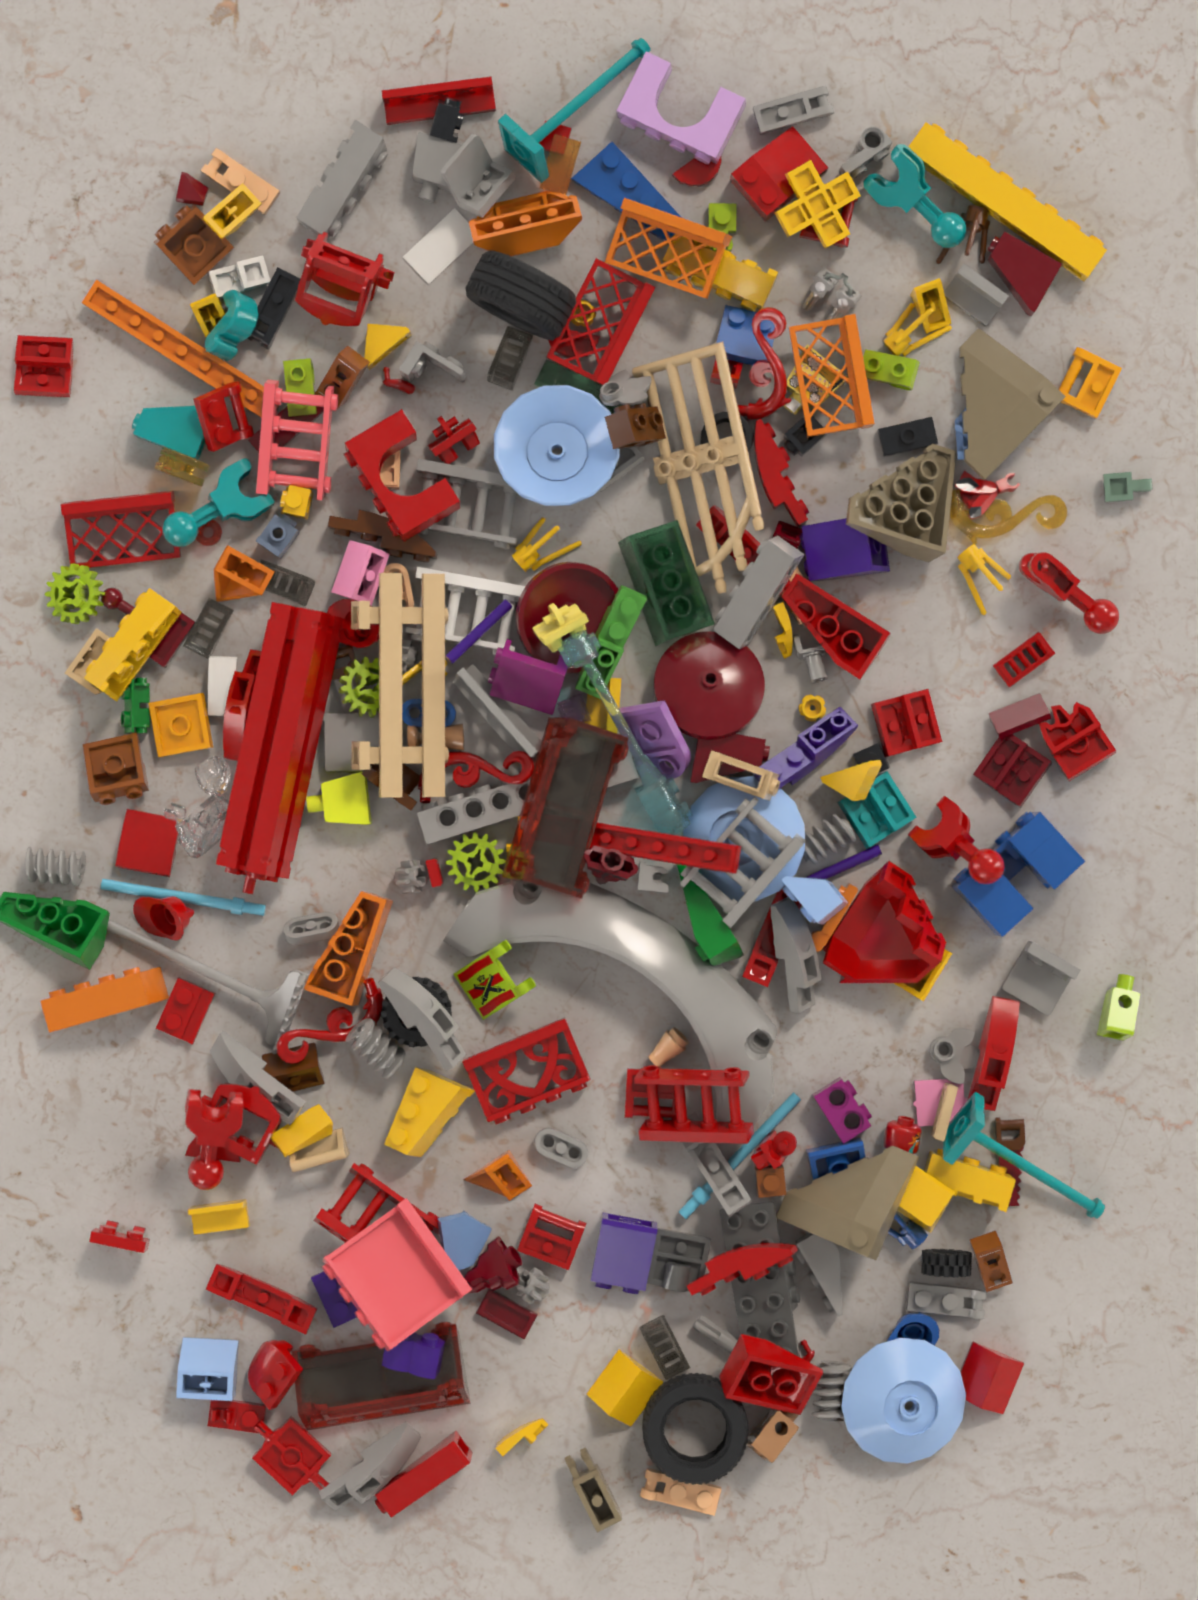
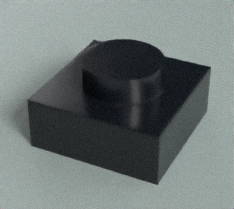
(872, 754)

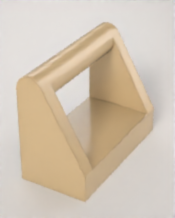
(321, 1152)

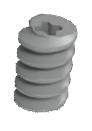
(827, 838)
(54, 867)
(378, 1046)
(831, 1391)

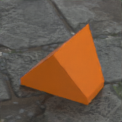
(239, 576)
(501, 1176)

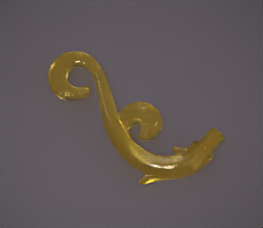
(972, 530)

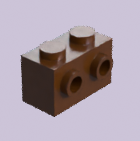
(635, 426)

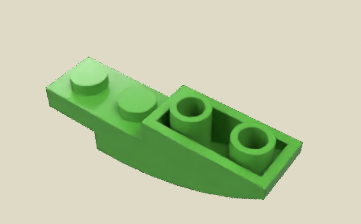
(612, 636)

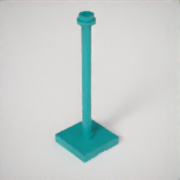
(526, 147)
(966, 1128)

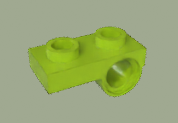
(890, 369)
(299, 379)

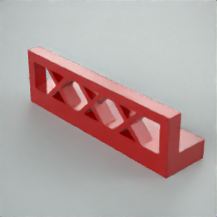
(421, 101)

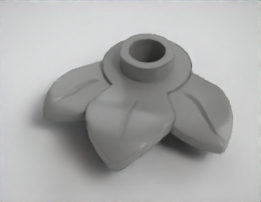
(624, 390)
(959, 1055)

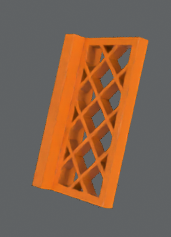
(675, 225)
(855, 371)

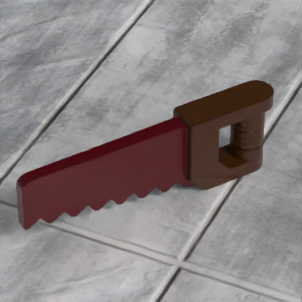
(1015, 1145)

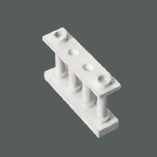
(484, 590)

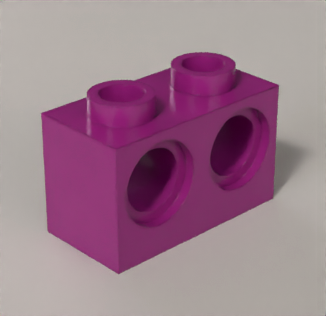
(837, 1112)

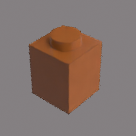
(770, 1181)

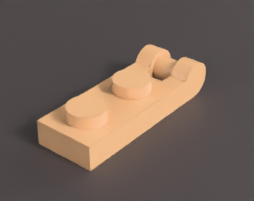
(238, 174)
(695, 1497)

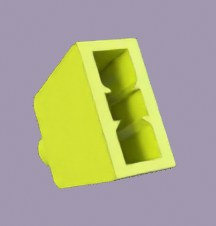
(343, 800)

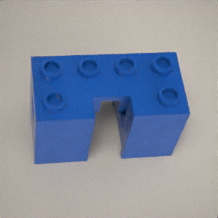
(1030, 844)

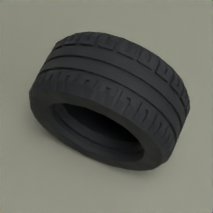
(520, 295)
(698, 1468)

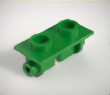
(133, 716)

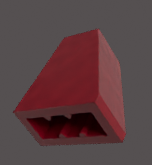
(1022, 270)
(740, 747)

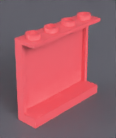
(395, 1275)

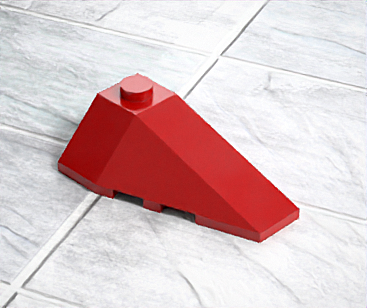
(842, 631)

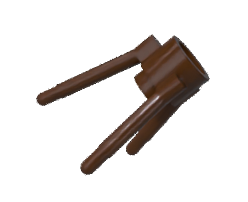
(975, 221)

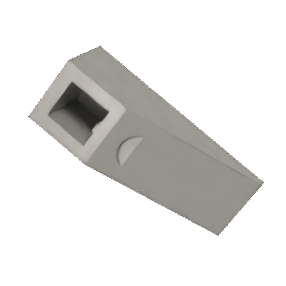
(825, 1265)

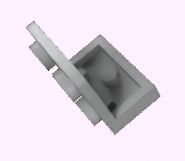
(475, 178)

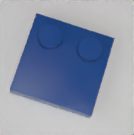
(738, 335)

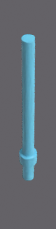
(236, 905)
(702, 1194)

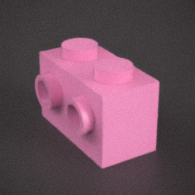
(360, 572)

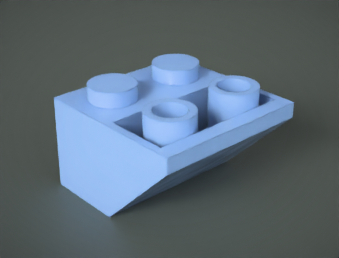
(818, 896)
(207, 1369)

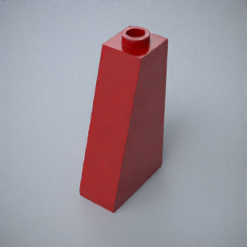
(424, 1474)

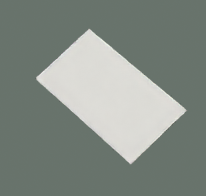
(440, 246)

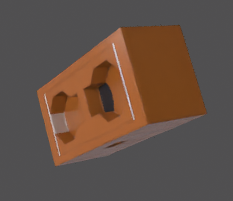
(344, 374)
(991, 1261)

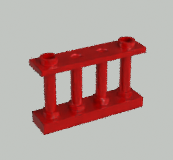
(682, 1129)
(332, 1217)

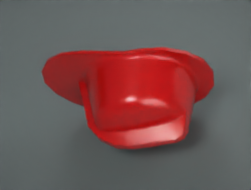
(349, 636)
(163, 916)

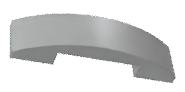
(718, 1174)

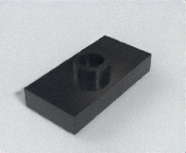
(907, 436)

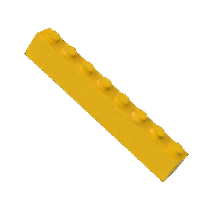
(1006, 202)

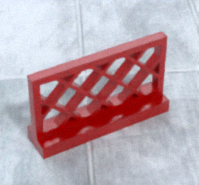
(624, 328)
(111, 507)

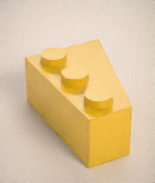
(424, 1111)
(972, 1180)

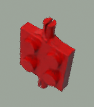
(291, 1455)

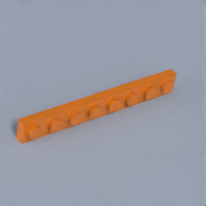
(172, 344)

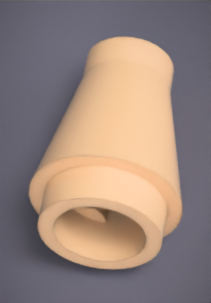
(669, 1046)

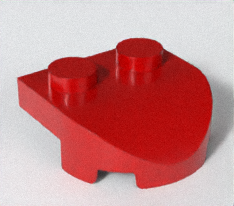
(273, 1372)

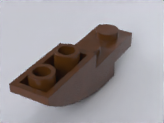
(375, 526)

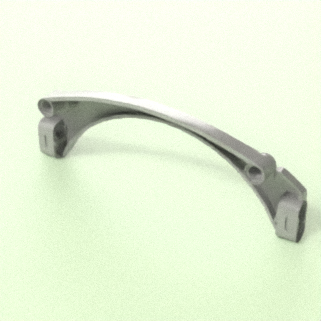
(605, 922)

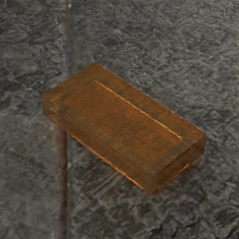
(561, 164)

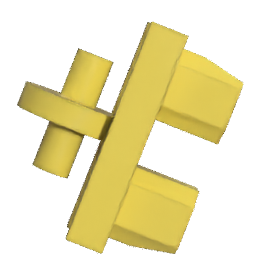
(560, 623)

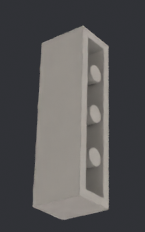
(758, 591)

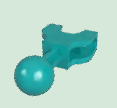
(910, 191)
(225, 501)

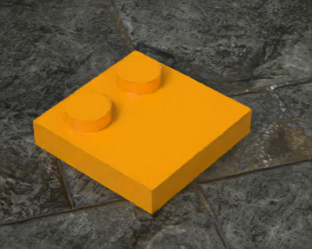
(180, 725)

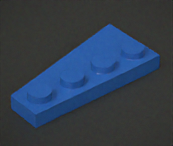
(614, 177)

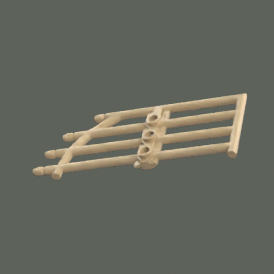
(705, 458)

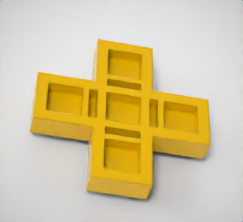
(817, 204)

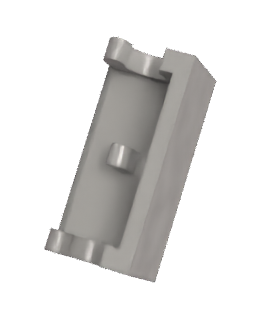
(646, 878)

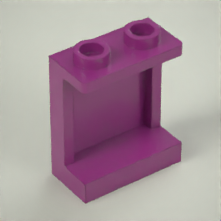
(526, 680)

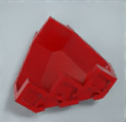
(885, 933)

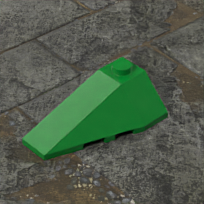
(63, 926)
(711, 933)

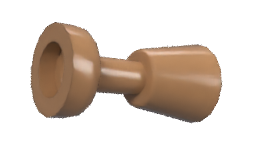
(453, 737)

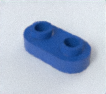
(416, 703)

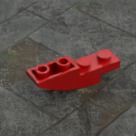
(770, 464)
(238, 706)
(995, 1050)
(749, 1260)

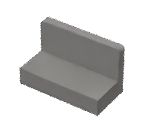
(975, 295)

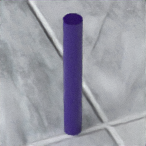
(478, 631)
(847, 863)

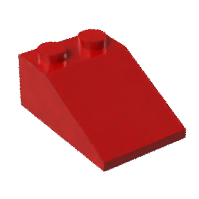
(763, 175)
(768, 1376)

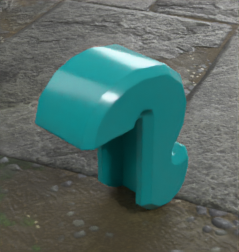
(234, 326)

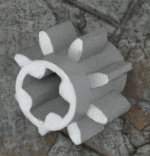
(409, 655)
(411, 876)
(533, 1285)

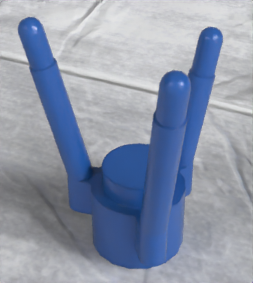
(911, 1233)

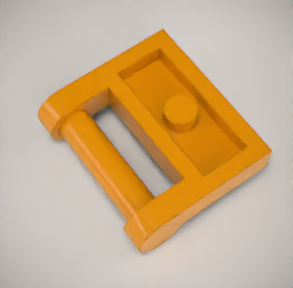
(1095, 386)

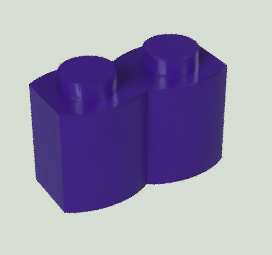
(417, 1355)

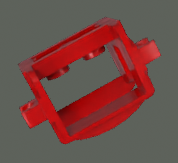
(342, 275)
(259, 1106)

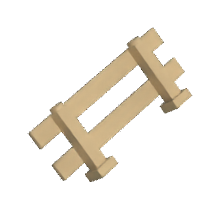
(390, 617)

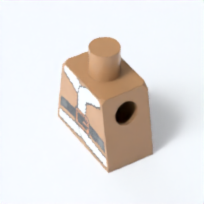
(766, 1441)

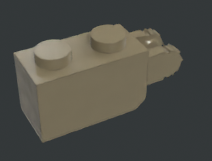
(594, 1492)

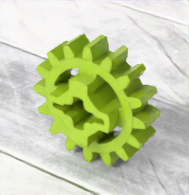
(70, 594)
(362, 677)
(461, 856)

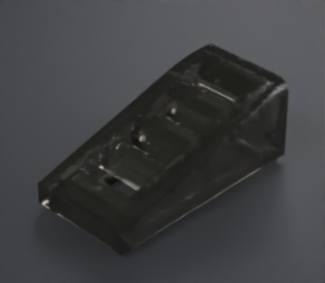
(501, 379)
(299, 589)
(194, 633)
(653, 1334)

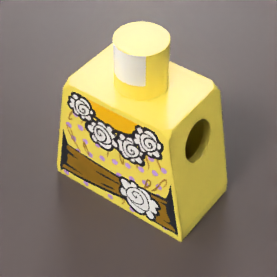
(813, 392)

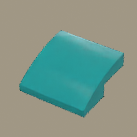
(880, 813)

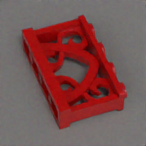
(489, 1062)

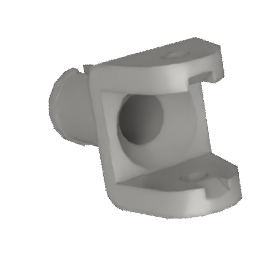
(813, 659)

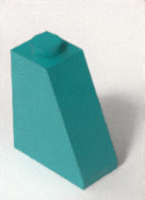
(171, 428)

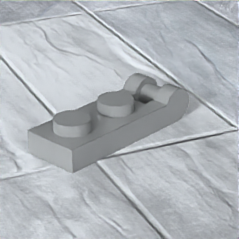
(792, 110)
(945, 1300)

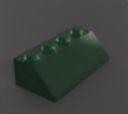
(666, 575)

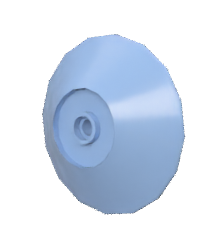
(550, 420)
(716, 811)
(889, 1379)

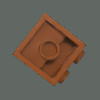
(192, 244)
(115, 768)

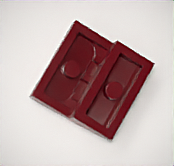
(1012, 769)

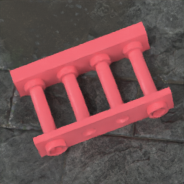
(271, 451)

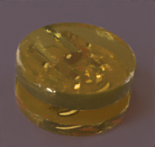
(180, 466)

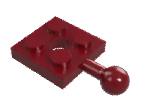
(171, 641)

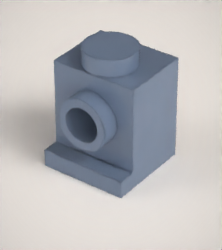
(278, 546)

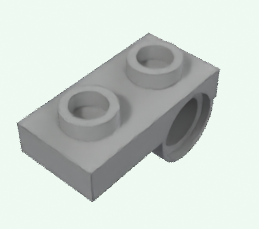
(857, 164)

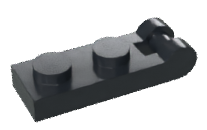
(275, 306)

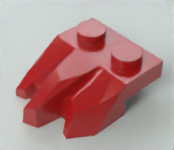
(1076, 740)

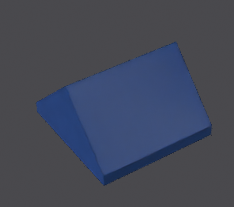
(834, 1157)

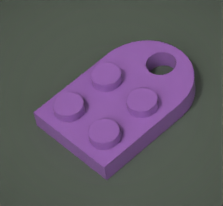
(658, 736)

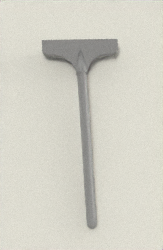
(278, 1003)

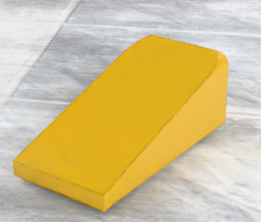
(304, 1131)

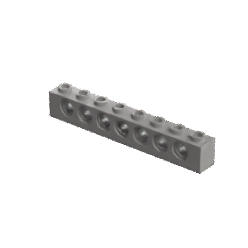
(436, 831)

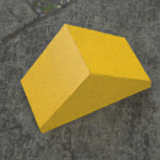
(232, 211)
(931, 296)
(208, 312)
(382, 341)
(854, 781)

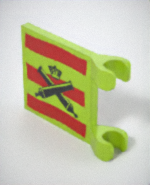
(488, 982)

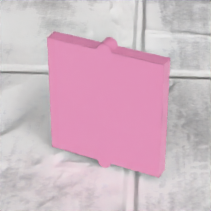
(928, 1096)

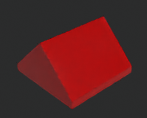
(989, 1377)

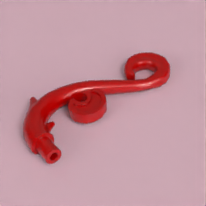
(772, 365)
(475, 763)
(333, 1021)

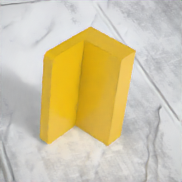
(598, 711)
(219, 1216)

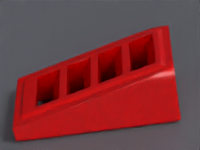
(1042, 644)

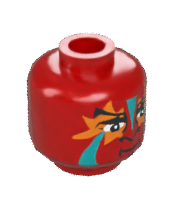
(903, 1134)

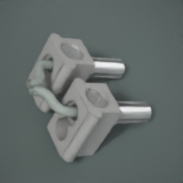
(823, 283)

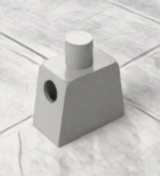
(429, 159)

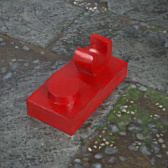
(236, 1415)

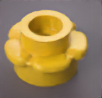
(586, 306)
(819, 711)

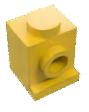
(296, 502)

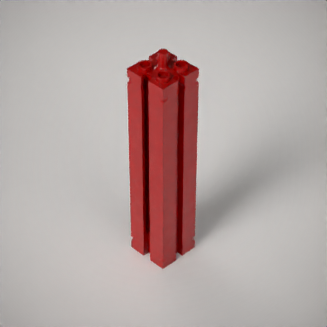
(279, 744)

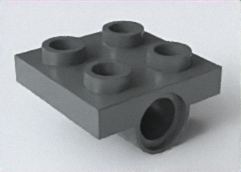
(678, 1259)

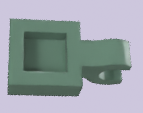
(1121, 486)

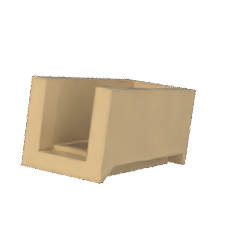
(768, 783)

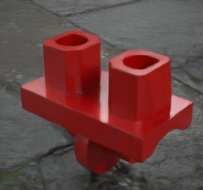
(443, 445)
(774, 1149)

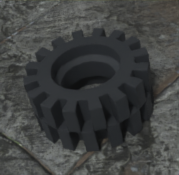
(946, 1263)

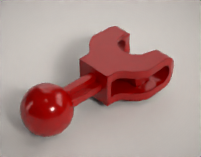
(1057, 580)
(953, 840)
(211, 1130)

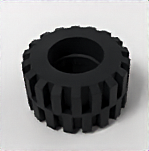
(395, 1025)

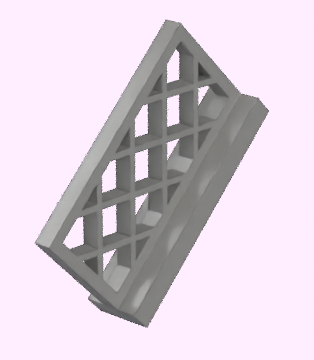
(497, 712)

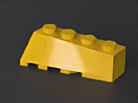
(733, 279)
(132, 644)

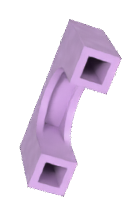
(704, 139)

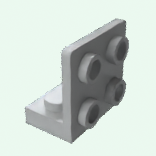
(415, 365)
(1039, 978)

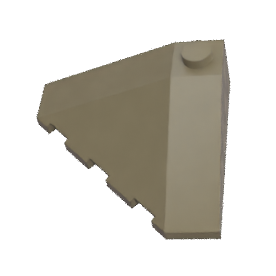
(1002, 401)
(909, 506)
(854, 1204)

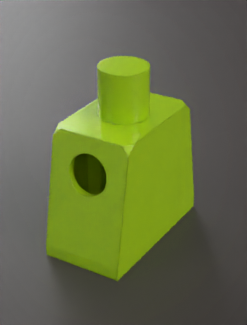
(1118, 1021)

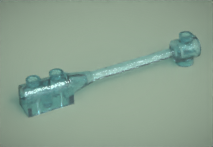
(656, 791)

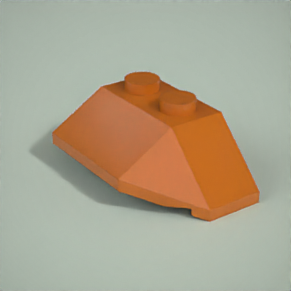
(526, 223)

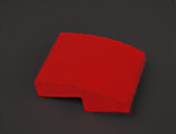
(43, 366)
(906, 722)
(147, 843)

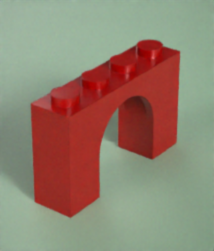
(406, 513)

